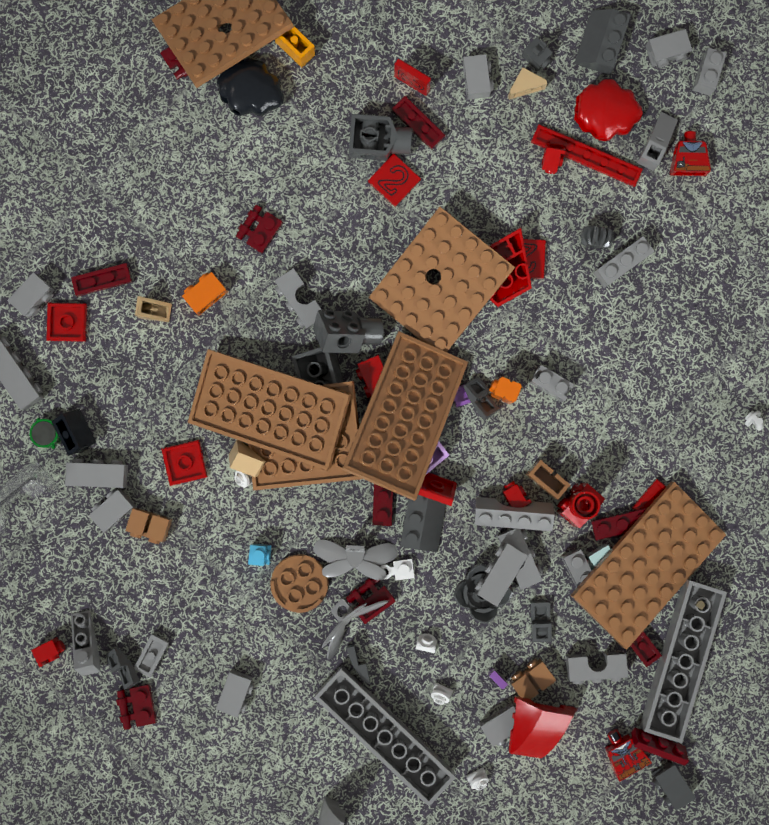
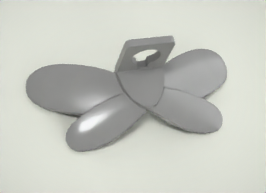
(365, 561)
(337, 633)

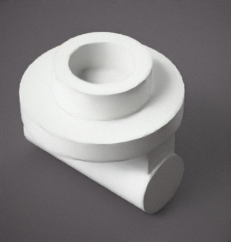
(753, 417)
(243, 479)
(426, 643)
(441, 694)
(478, 779)

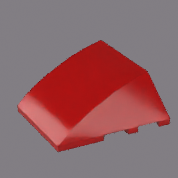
(518, 282)
(538, 727)

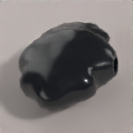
(250, 88)

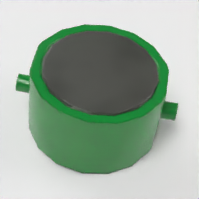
(44, 434)

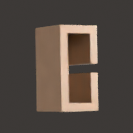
(553, 485)
(148, 525)
(532, 679)

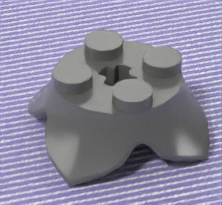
(466, 598)

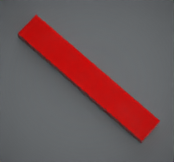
(589, 156)

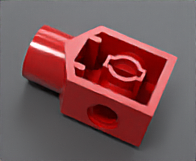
(580, 505)

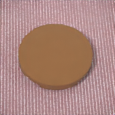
(299, 583)

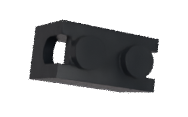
(73, 432)

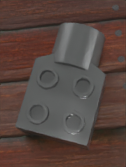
(377, 138)
(346, 331)

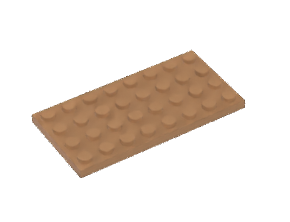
(269, 409)
(405, 416)
(648, 565)

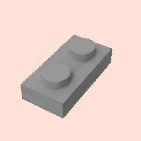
(151, 655)

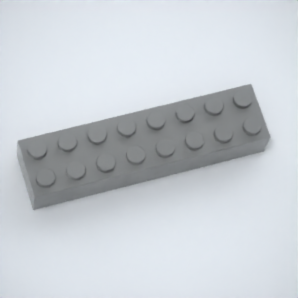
(682, 661)
(385, 735)

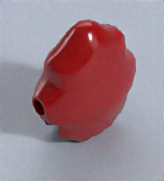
(606, 110)

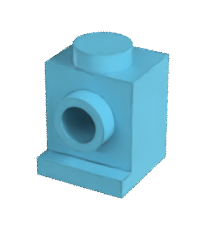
(259, 554)

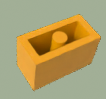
(296, 46)

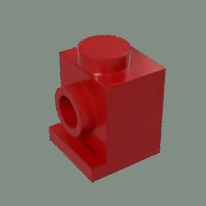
(552, 157)
(515, 495)
(48, 651)

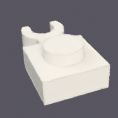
(402, 569)

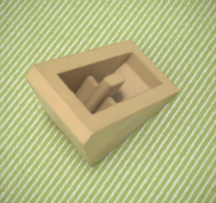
(527, 83)
(153, 309)
(245, 459)

